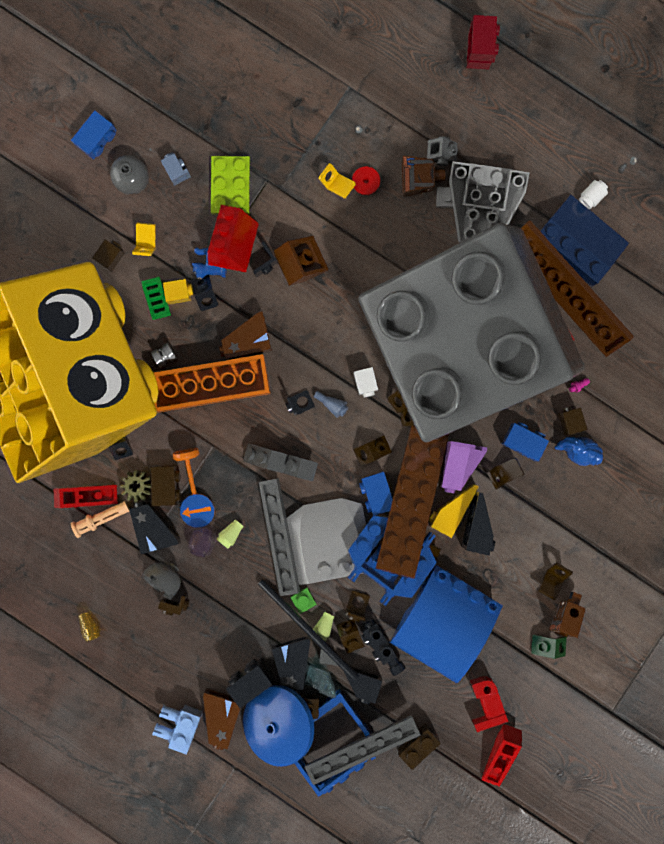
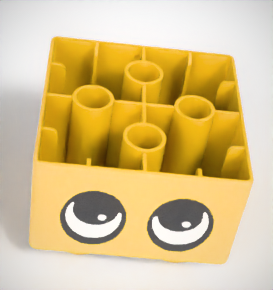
(66, 371)

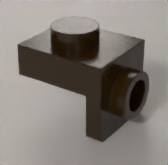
(170, 607)
(350, 636)

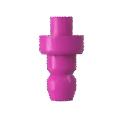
(577, 386)

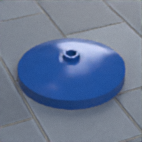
(278, 726)

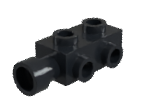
(379, 644)

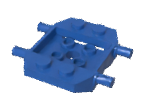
(364, 546)

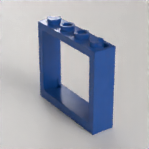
(325, 706)

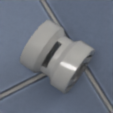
(163, 355)

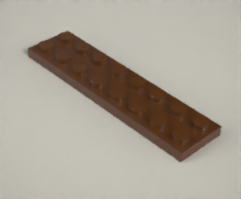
(576, 295)
(411, 505)

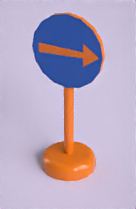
(196, 509)

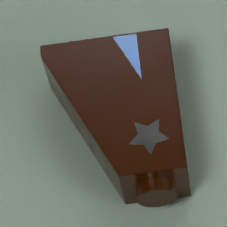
(247, 339)
(221, 717)

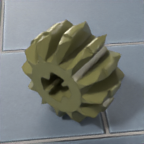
(132, 478)

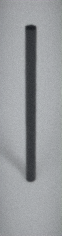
(308, 630)

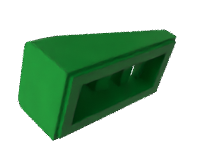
(154, 281)

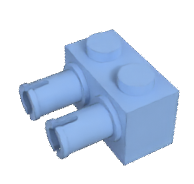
(186, 725)

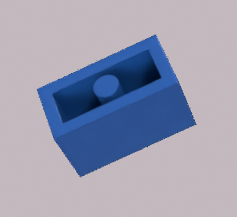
(94, 135)
(525, 442)
(377, 492)

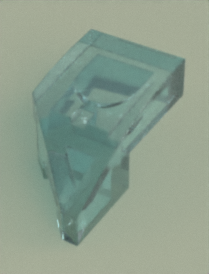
(321, 680)

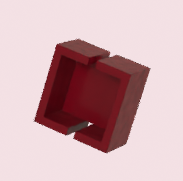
(482, 42)

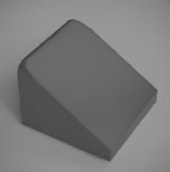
(325, 659)

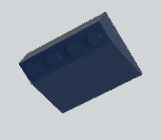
(584, 240)

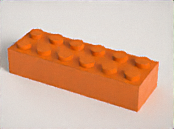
(212, 383)

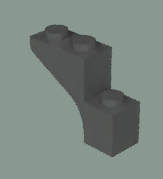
(280, 462)

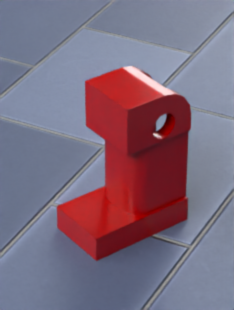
(490, 703)

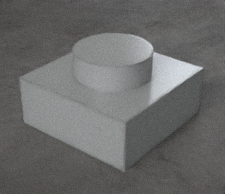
(444, 198)

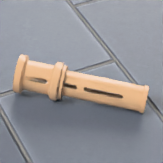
(92, 522)

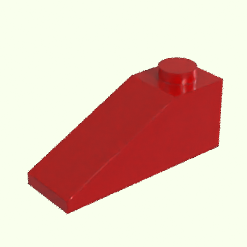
(85, 496)
(503, 754)

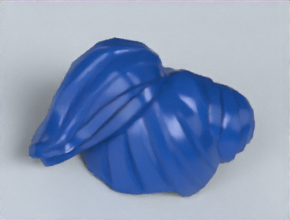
(581, 450)

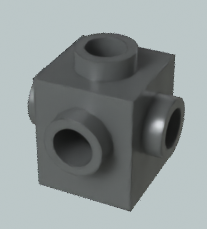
(442, 150)

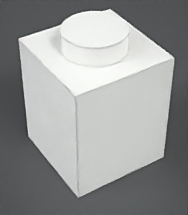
(365, 382)

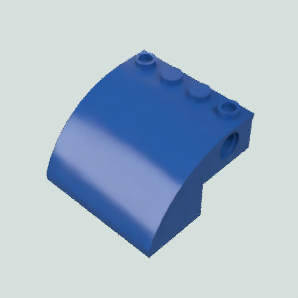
(447, 624)

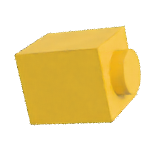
(178, 291)

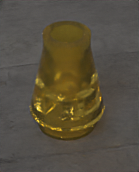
(88, 627)

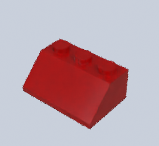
(232, 239)

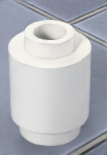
(593, 194)

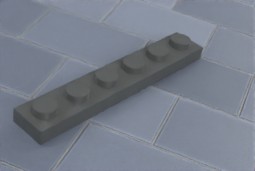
(279, 537)
(362, 750)

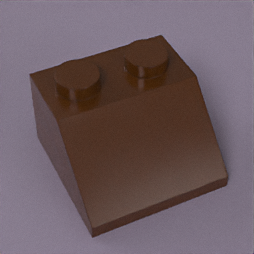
(300, 260)

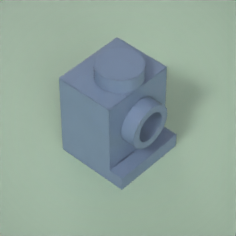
(175, 168)

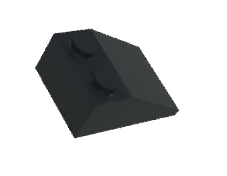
(478, 530)

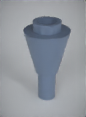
(335, 406)

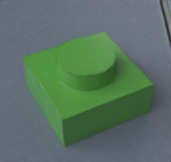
(303, 600)

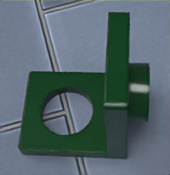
(548, 646)

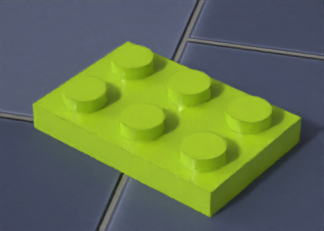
(230, 182)

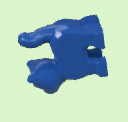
(204, 269)

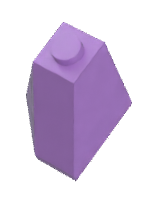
(459, 464)

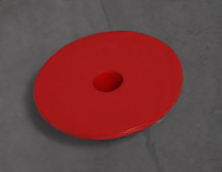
(366, 180)

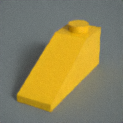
(450, 514)

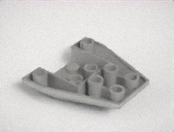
(484, 196)

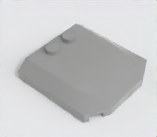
(322, 538)

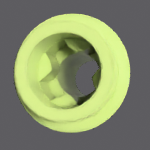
(229, 535)
(324, 626)

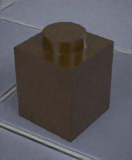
(108, 254)
(572, 420)

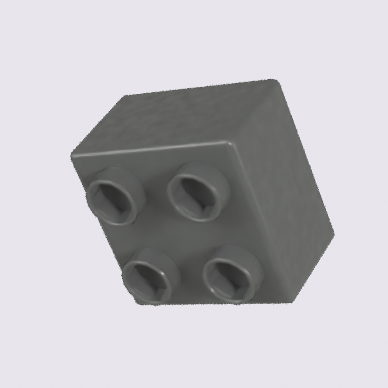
(471, 331)

